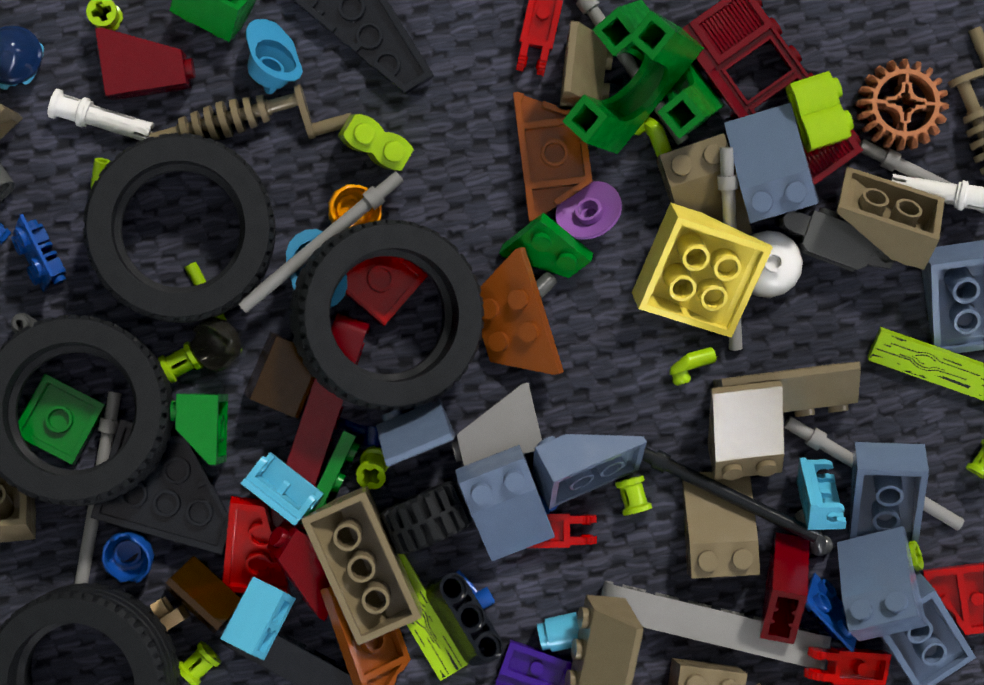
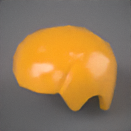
(346, 198)

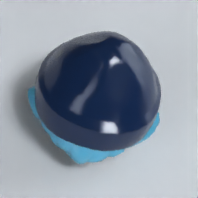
(19, 56)

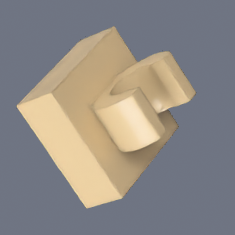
(167, 614)

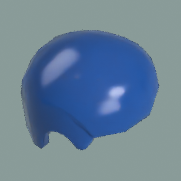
(122, 547)

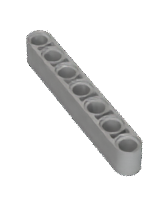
(715, 626)

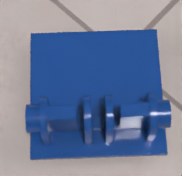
(26, 241)
(829, 609)

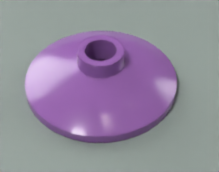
(595, 199)

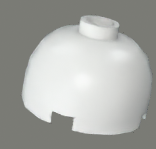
(782, 266)

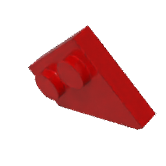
(961, 593)

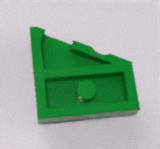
(549, 247)

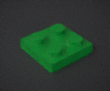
(60, 419)

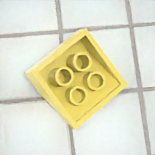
(700, 271)

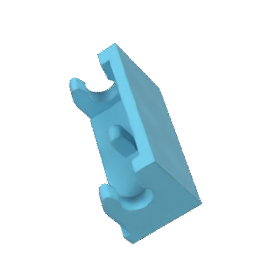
(282, 488)
(819, 496)
(258, 618)

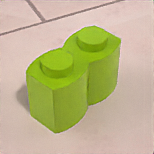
(819, 111)
(382, 147)

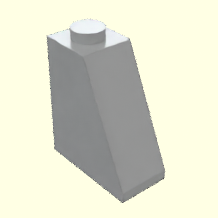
(501, 427)

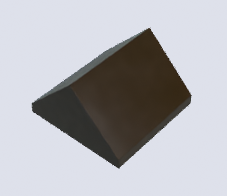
(280, 377)
(203, 594)

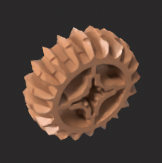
(929, 104)

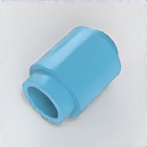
(558, 632)

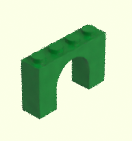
(689, 100)
(616, 119)

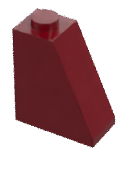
(140, 66)
(300, 563)
(785, 588)

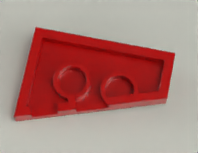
(247, 548)

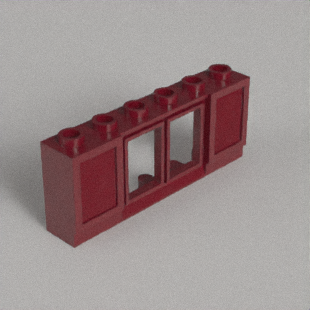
(733, 32)

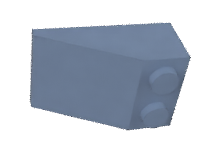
(771, 163)
(956, 296)
(413, 431)
(583, 462)
(888, 488)
(504, 503)
(879, 585)
(933, 650)

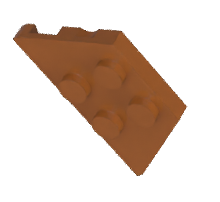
(551, 155)
(515, 318)
(373, 661)

